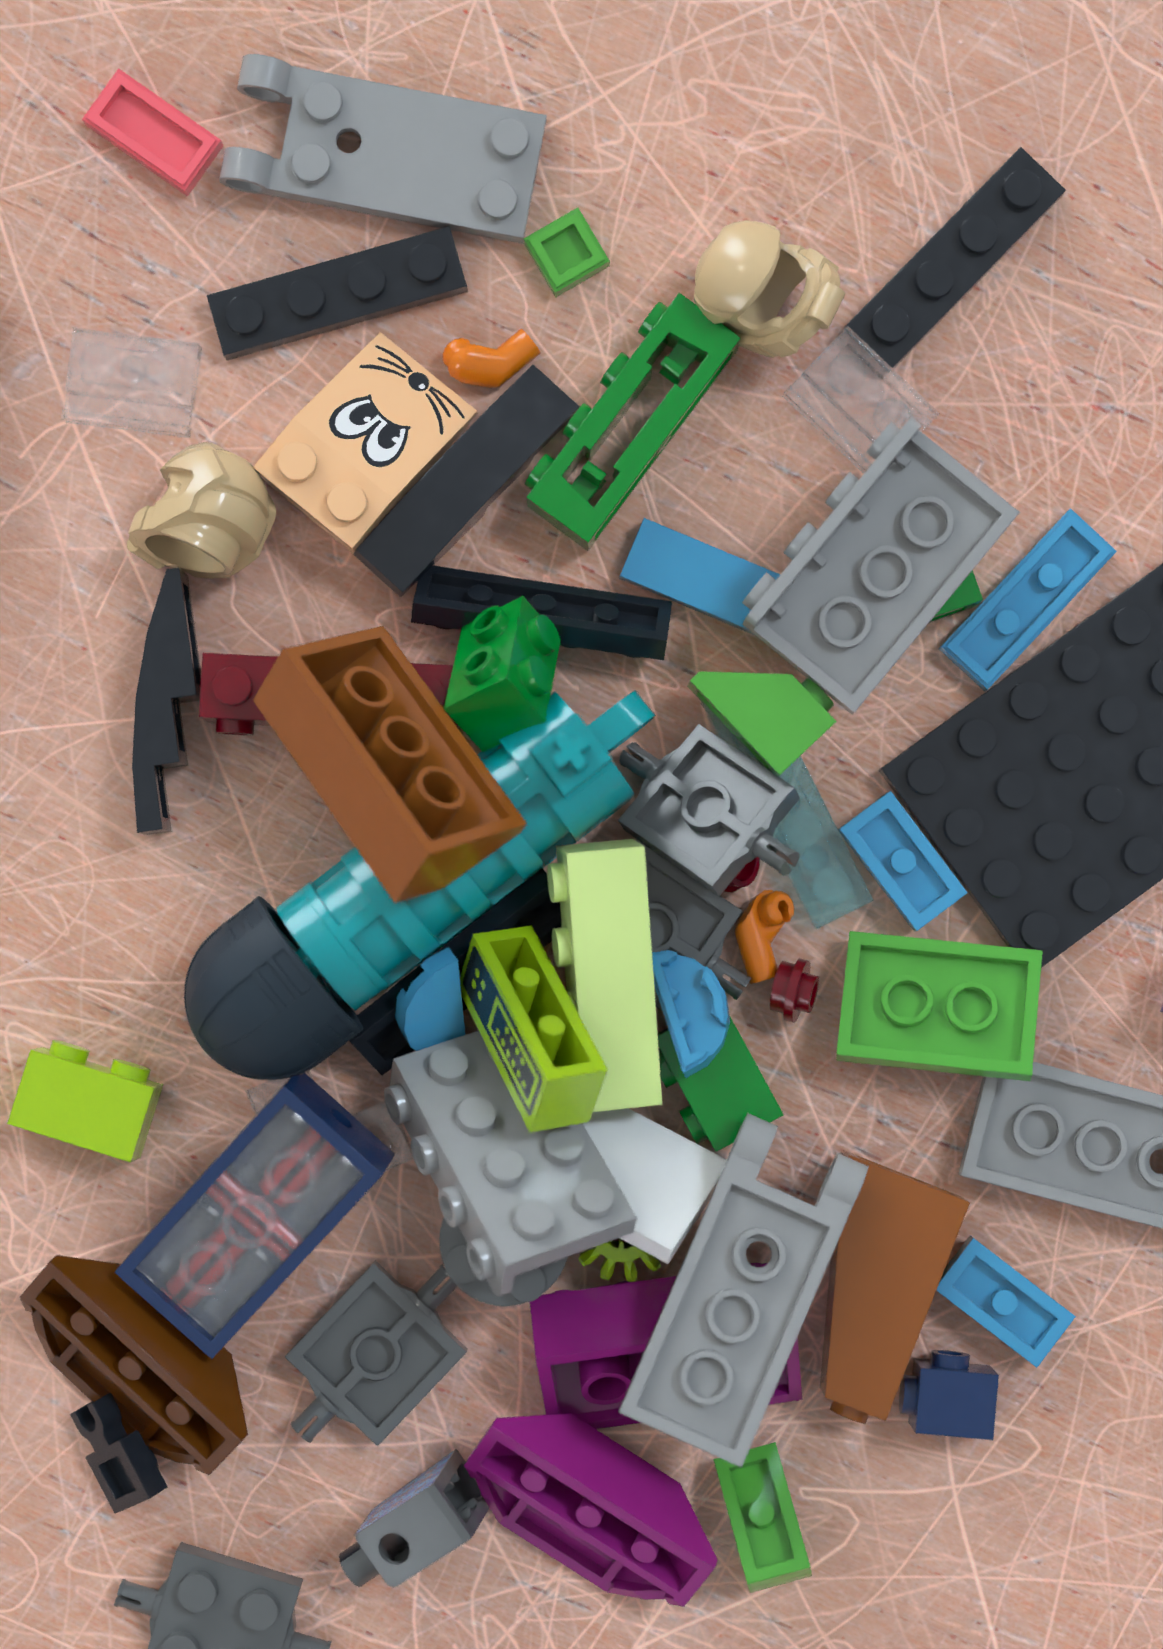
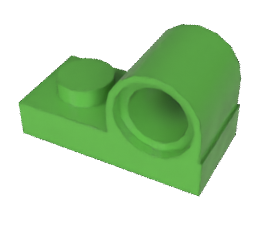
(763, 1519)

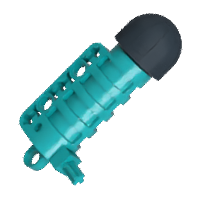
(281, 984)

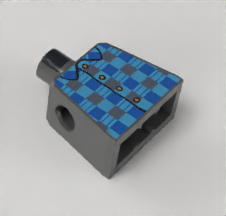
(416, 1525)

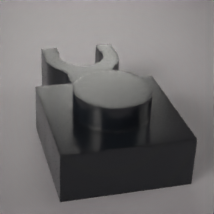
(119, 1460)

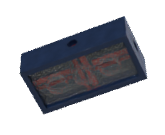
(255, 1213)

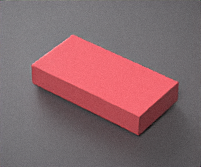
(153, 132)

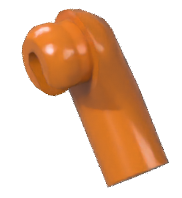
(758, 929)

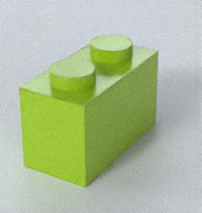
(85, 1101)

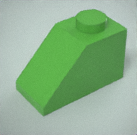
(767, 712)

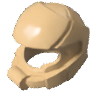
(748, 278)
(209, 516)

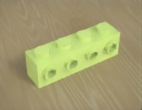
(610, 962)

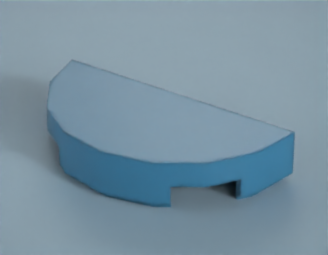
(433, 1004)
(692, 1007)

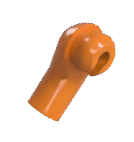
(486, 365)

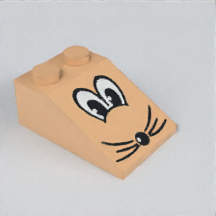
(364, 441)

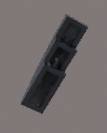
(466, 481)
(167, 677)

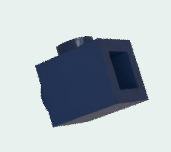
(950, 1396)

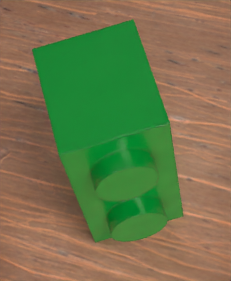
(721, 1091)

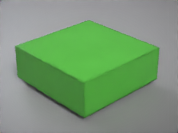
(566, 252)

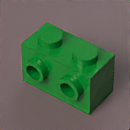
(503, 672)

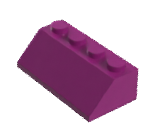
(594, 1342)

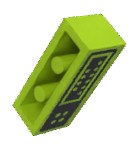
(531, 1028)

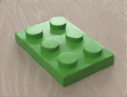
(939, 1006)

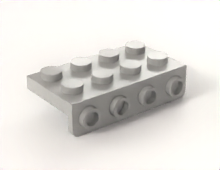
(877, 565)
(508, 1190)

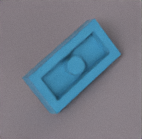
(902, 861)
(1004, 1301)

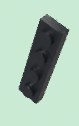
(957, 257)
(337, 293)
(581, 615)
(524, 906)

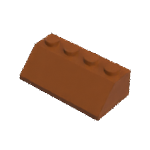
(387, 761)

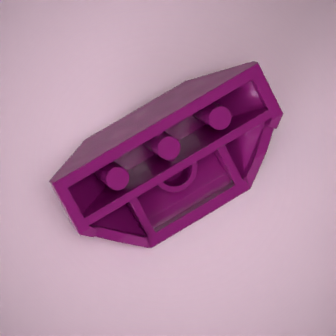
(592, 1506)

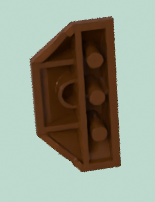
(120, 1344)

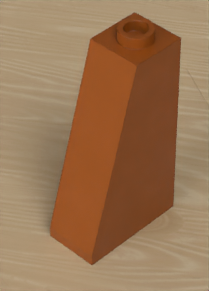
(883, 1286)

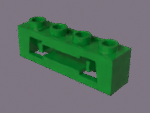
(692, 339)

